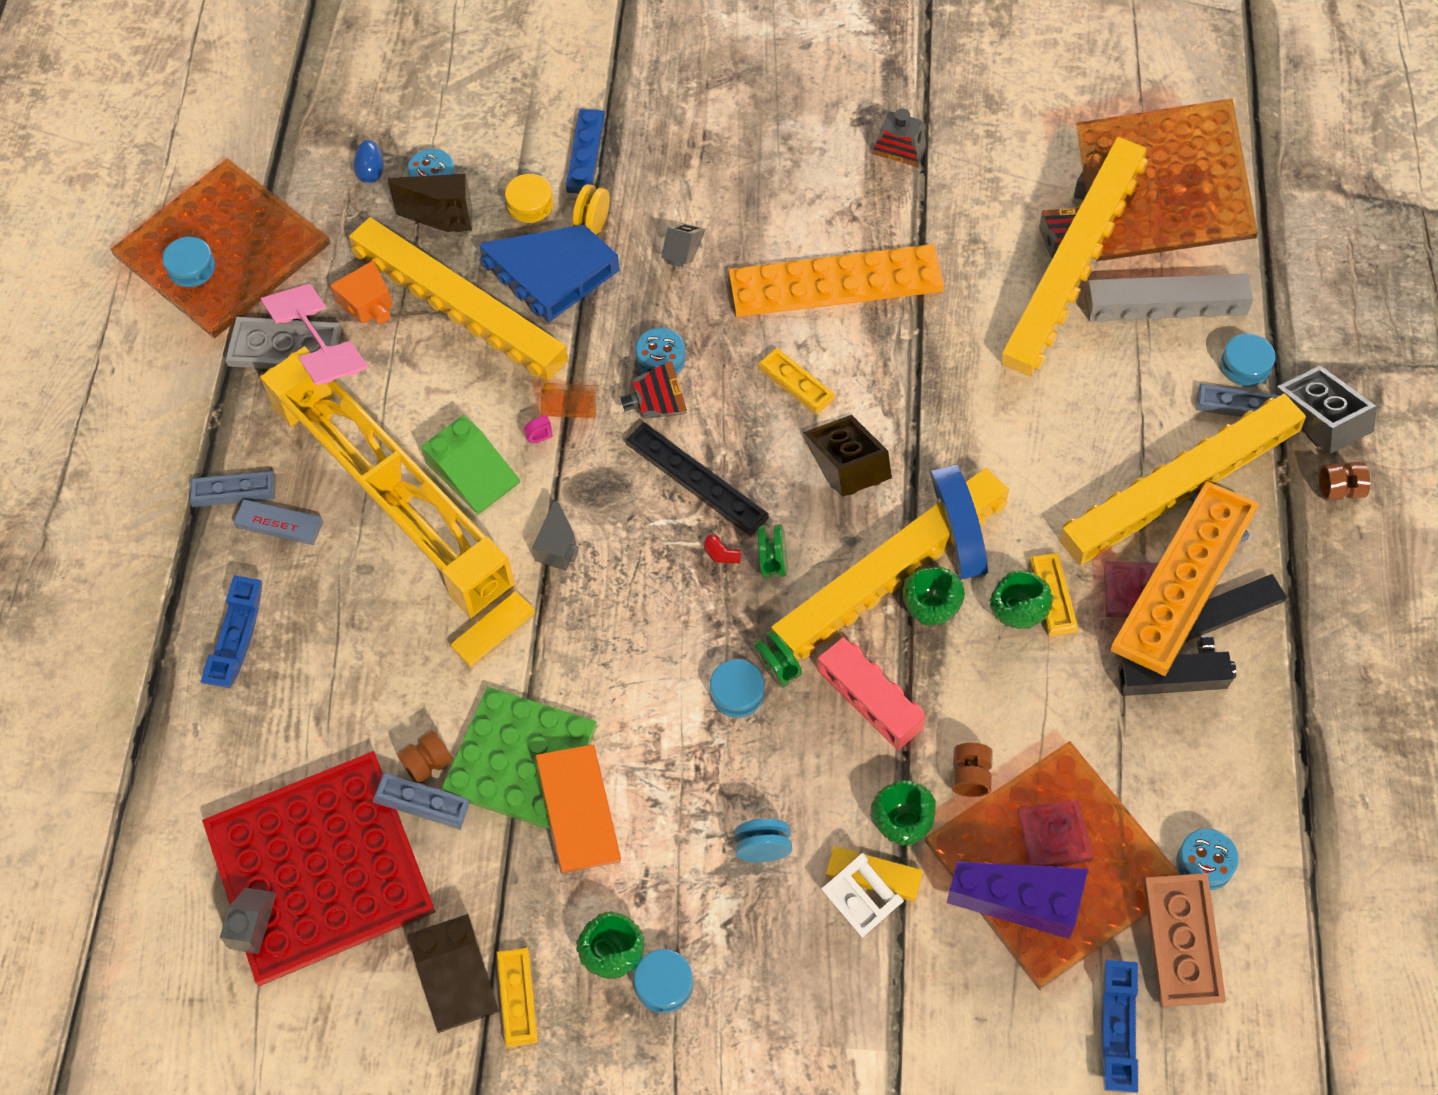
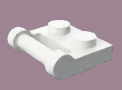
(854, 902)

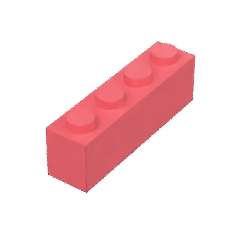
(871, 693)

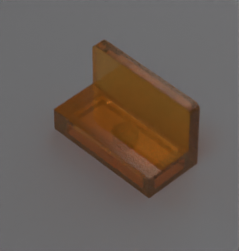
(569, 400)

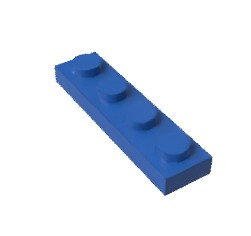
(585, 149)

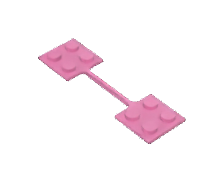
(328, 361)

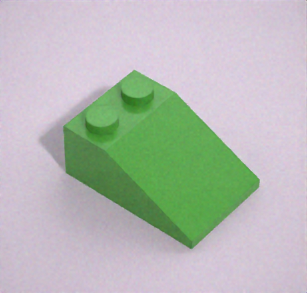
(469, 464)

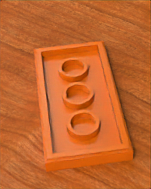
(577, 809)

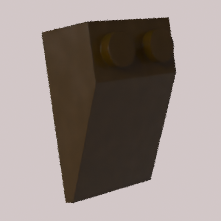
(434, 201)
(849, 455)
(453, 973)

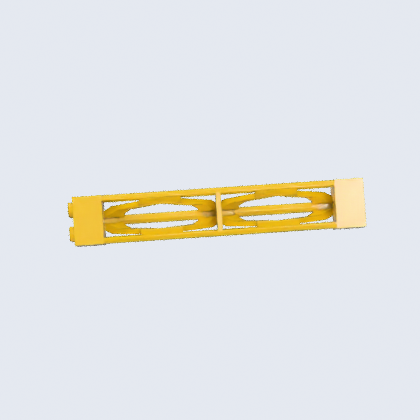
(479, 571)

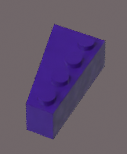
(1021, 894)

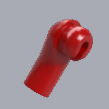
(719, 553)

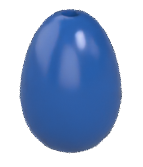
(368, 162)

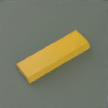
(796, 381)
(1061, 617)
(492, 629)
(897, 877)
(517, 997)

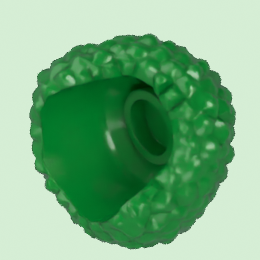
(933, 595)
(1021, 600)
(903, 812)
(610, 945)

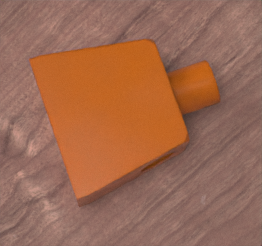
(363, 294)

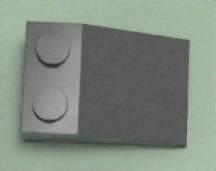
(1332, 408)

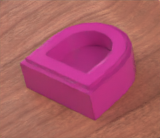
(538, 430)

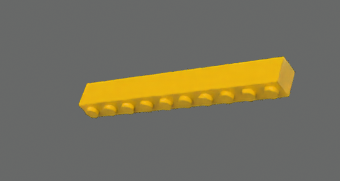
(1074, 257)
(459, 299)
(1175, 482)
(882, 571)

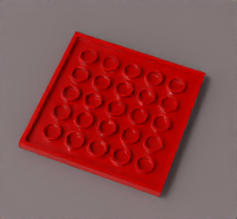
(329, 857)

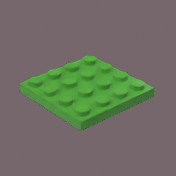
(499, 753)

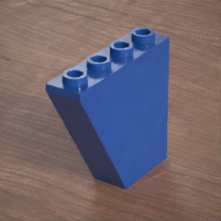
(551, 267)

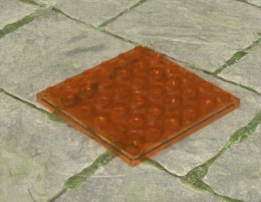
(1193, 180)
(250, 235)
(1114, 880)

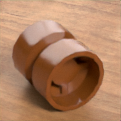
(1339, 481)
(424, 757)
(972, 769)

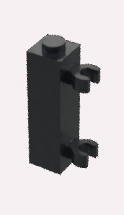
(1187, 673)

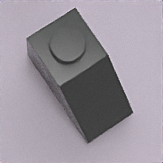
(681, 243)
(556, 540)
(247, 920)

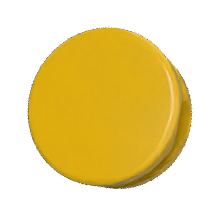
(529, 198)
(591, 208)

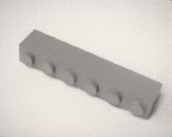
(1168, 297)

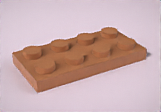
(1184, 940)

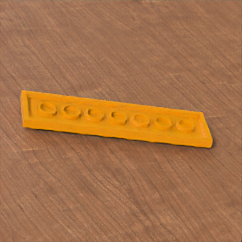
(835, 280)
(1184, 578)

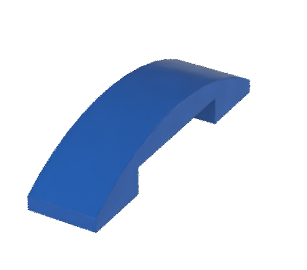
(962, 521)
(235, 633)
(1119, 1026)

